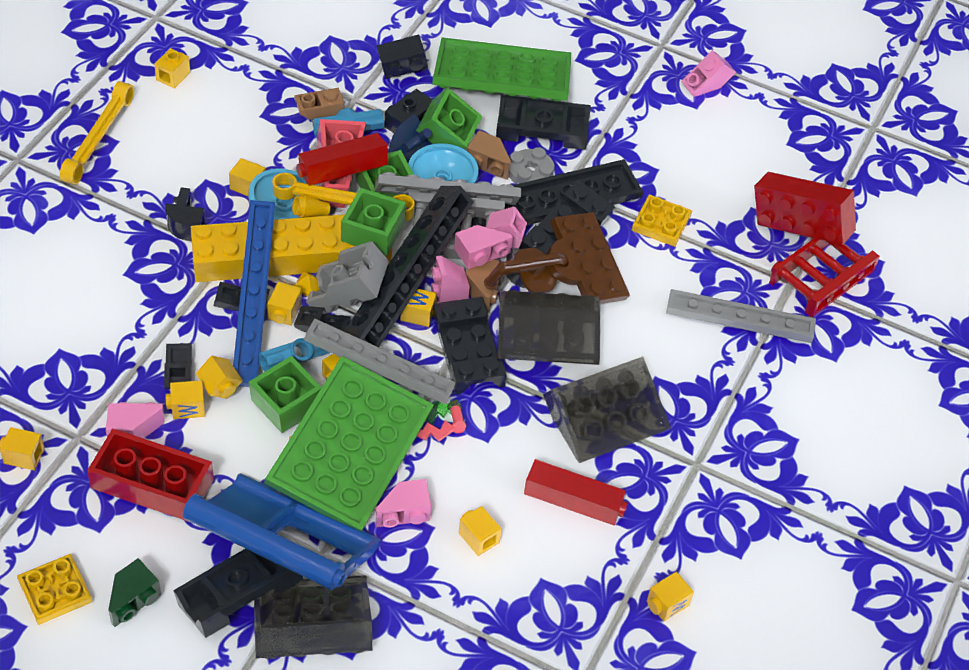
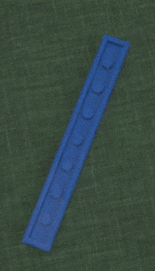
(253, 290)

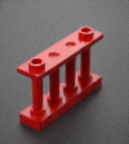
(832, 288)

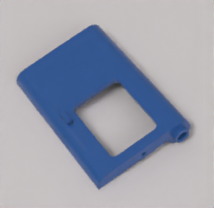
(255, 514)

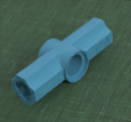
(373, 118)
(275, 355)

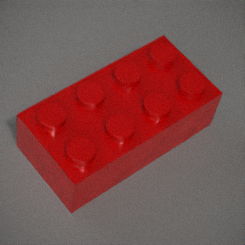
(805, 207)
(149, 473)

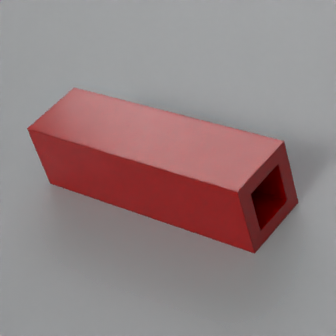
(342, 159)
(575, 492)

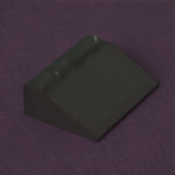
(548, 327)
(607, 410)
(314, 620)

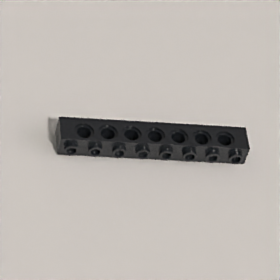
(411, 264)

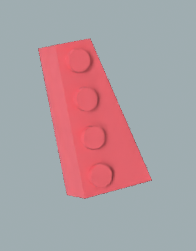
(334, 132)

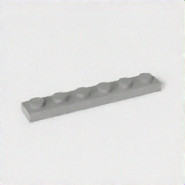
(390, 183)
(741, 316)
(380, 361)

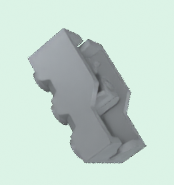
(350, 278)

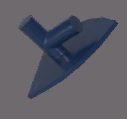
(408, 139)

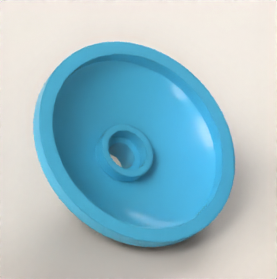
(444, 162)
(262, 190)

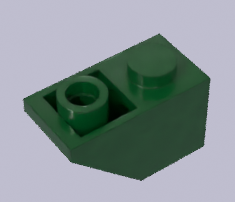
(132, 590)

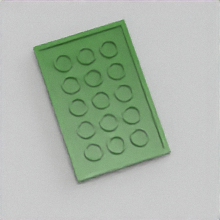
(503, 69)
(349, 444)

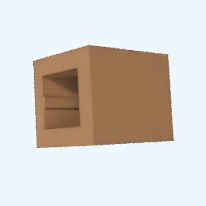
(320, 103)
(490, 154)
(476, 282)

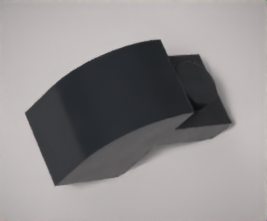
(182, 216)

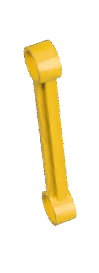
(72, 169)
(324, 193)

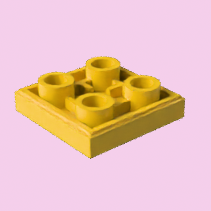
(662, 220)
(54, 589)

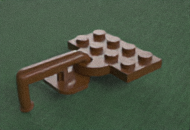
(576, 258)

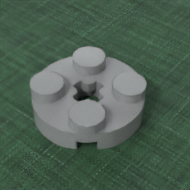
(533, 158)

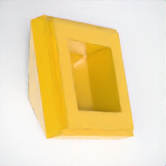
(308, 283)

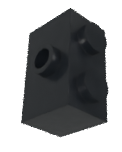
(402, 56)
(410, 104)

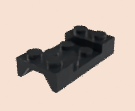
(543, 120)
(576, 200)
(468, 343)
(229, 587)

